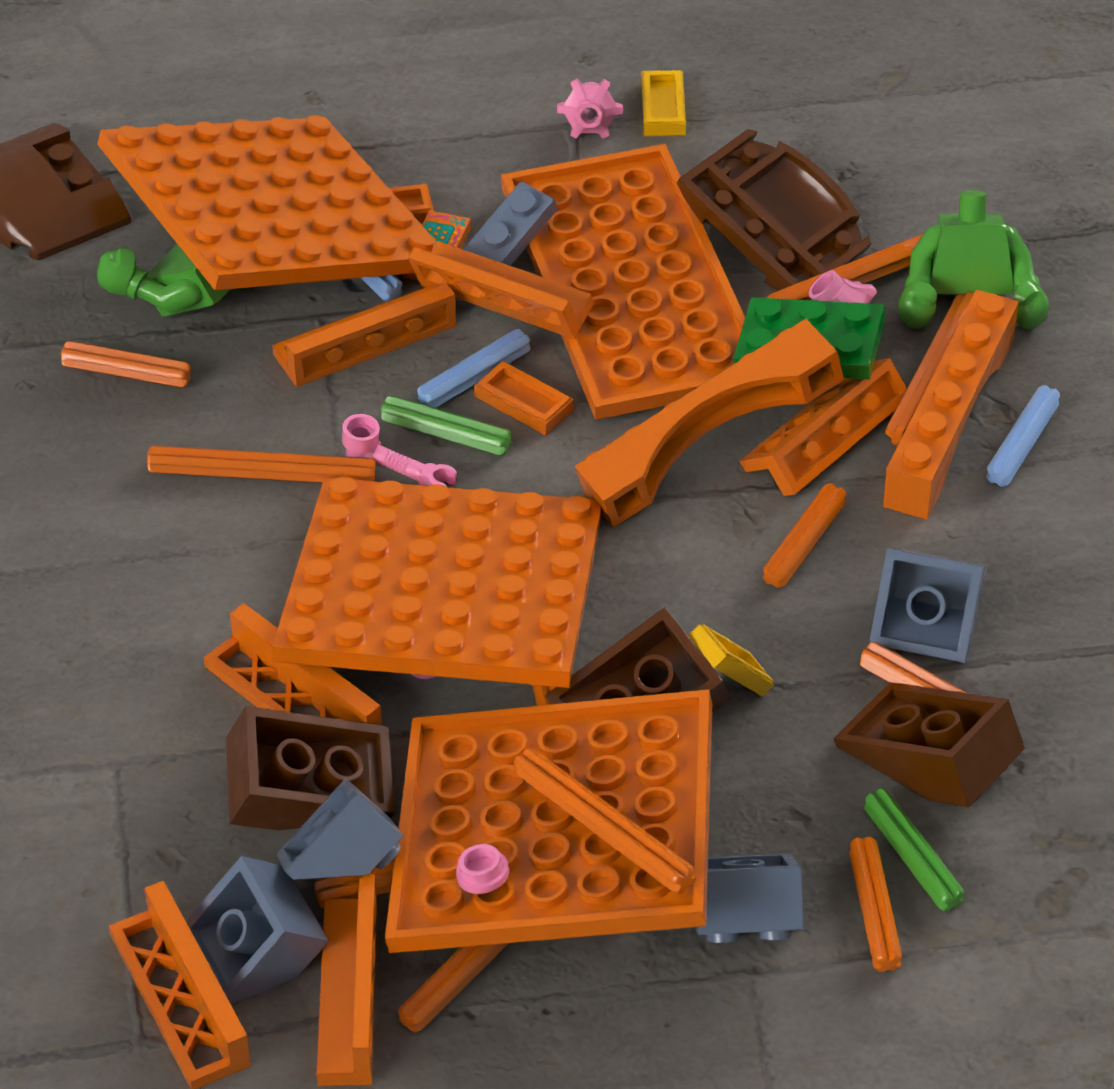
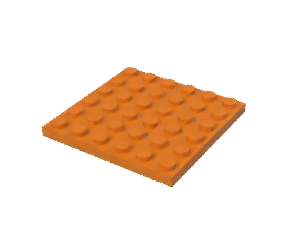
(267, 200)
(441, 582)
(563, 879)

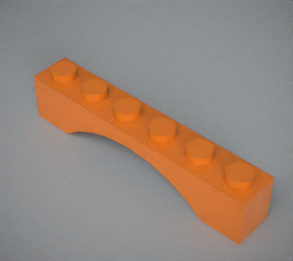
(782, 372)
(929, 442)

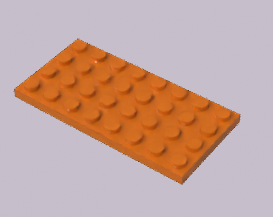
(657, 287)

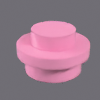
(481, 869)

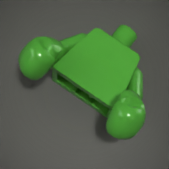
(971, 254)
(170, 285)

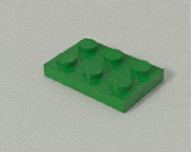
(848, 327)

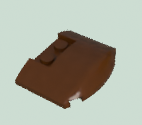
(53, 194)
(775, 209)

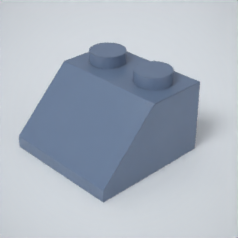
(927, 604)
(341, 838)
(753, 896)
(255, 929)

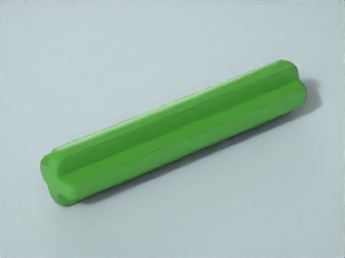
(446, 425)
(914, 849)

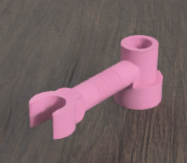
(361, 440)

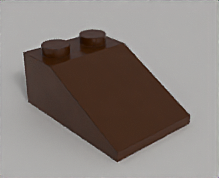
(646, 661)
(935, 740)
(292, 762)

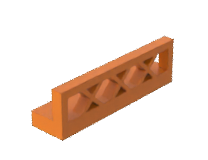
(503, 288)
(367, 334)
(827, 428)
(312, 684)
(196, 976)
(348, 988)

